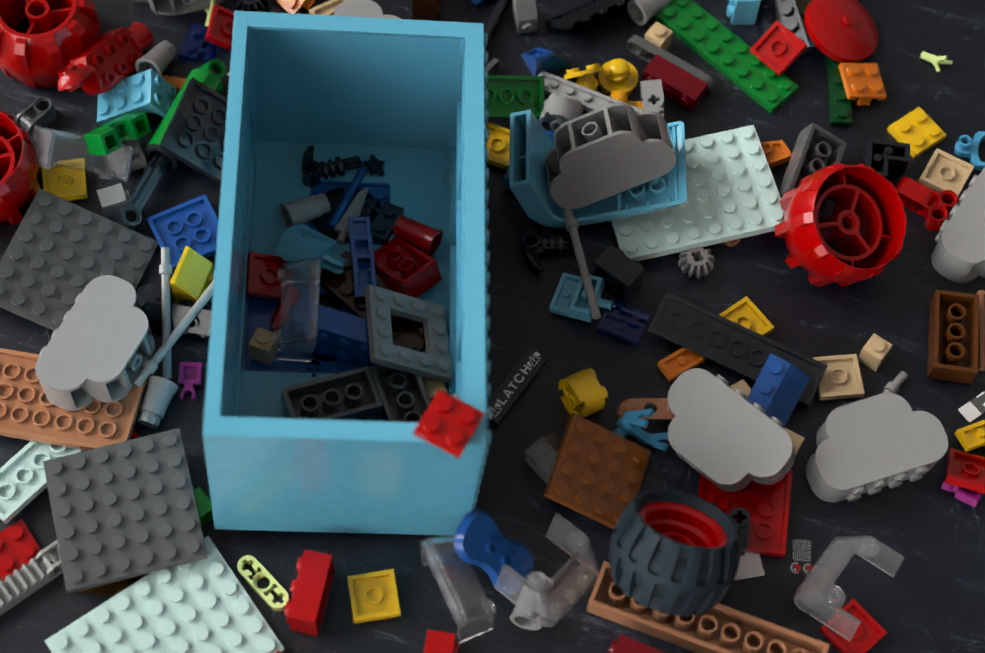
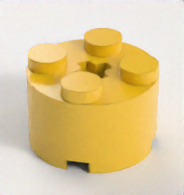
(582, 393)

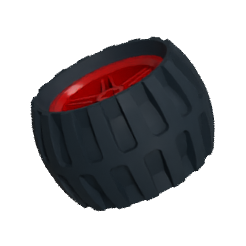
(674, 552)

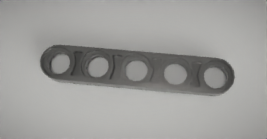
(647, 51)

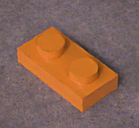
(679, 362)

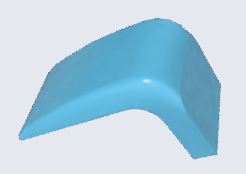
(530, 182)

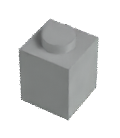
(112, 199)

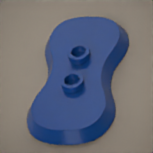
(483, 545)

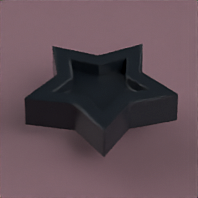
(375, 166)

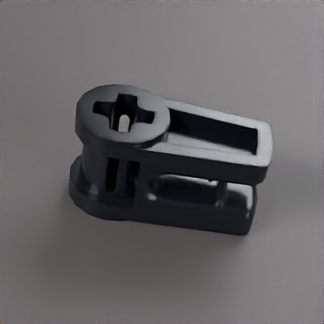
(744, 518)

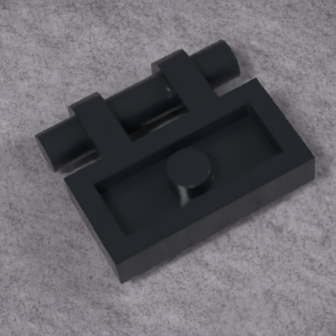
(384, 221)

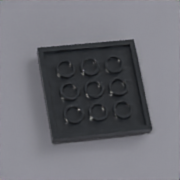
(198, 130)

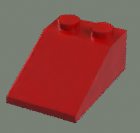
(406, 268)

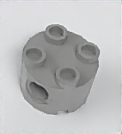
(558, 110)

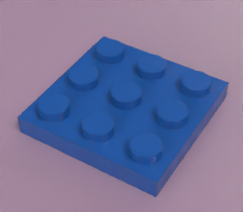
(187, 225)

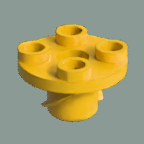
(618, 76)
(585, 77)

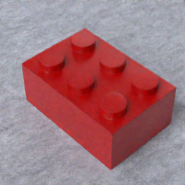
(310, 592)

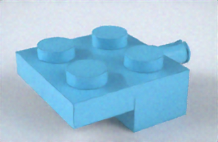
(571, 297)

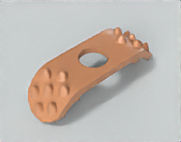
(663, 410)

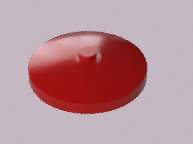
(841, 29)

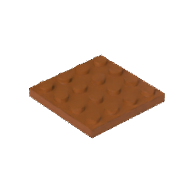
(596, 471)

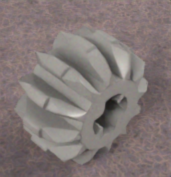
(699, 268)

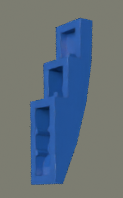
(361, 254)

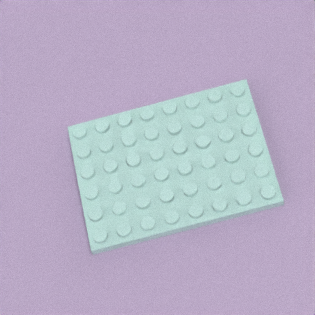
(727, 199)
(174, 611)

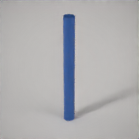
(348, 196)

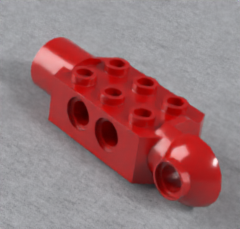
(106, 60)

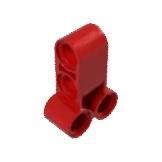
(926, 202)

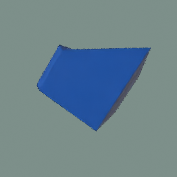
(542, 59)

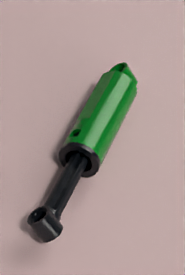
(160, 159)

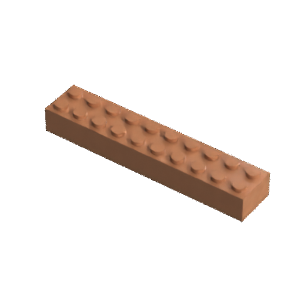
(714, 632)

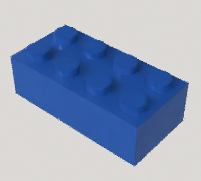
(342, 337)

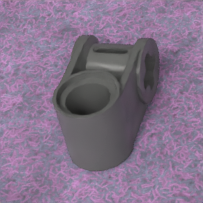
(36, 115)

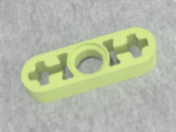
(247, 576)

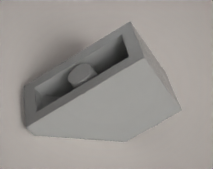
(525, 15)

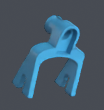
(968, 148)
(631, 425)

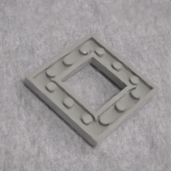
(432, 364)

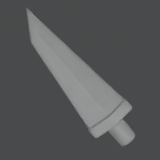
(353, 210)

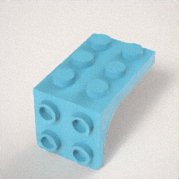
(136, 93)

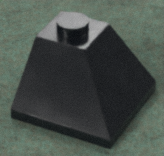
(151, 304)

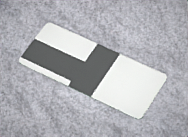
(974, 407)

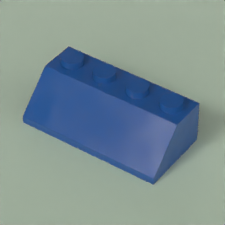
(778, 388)

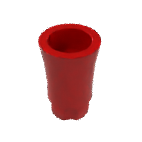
(418, 235)

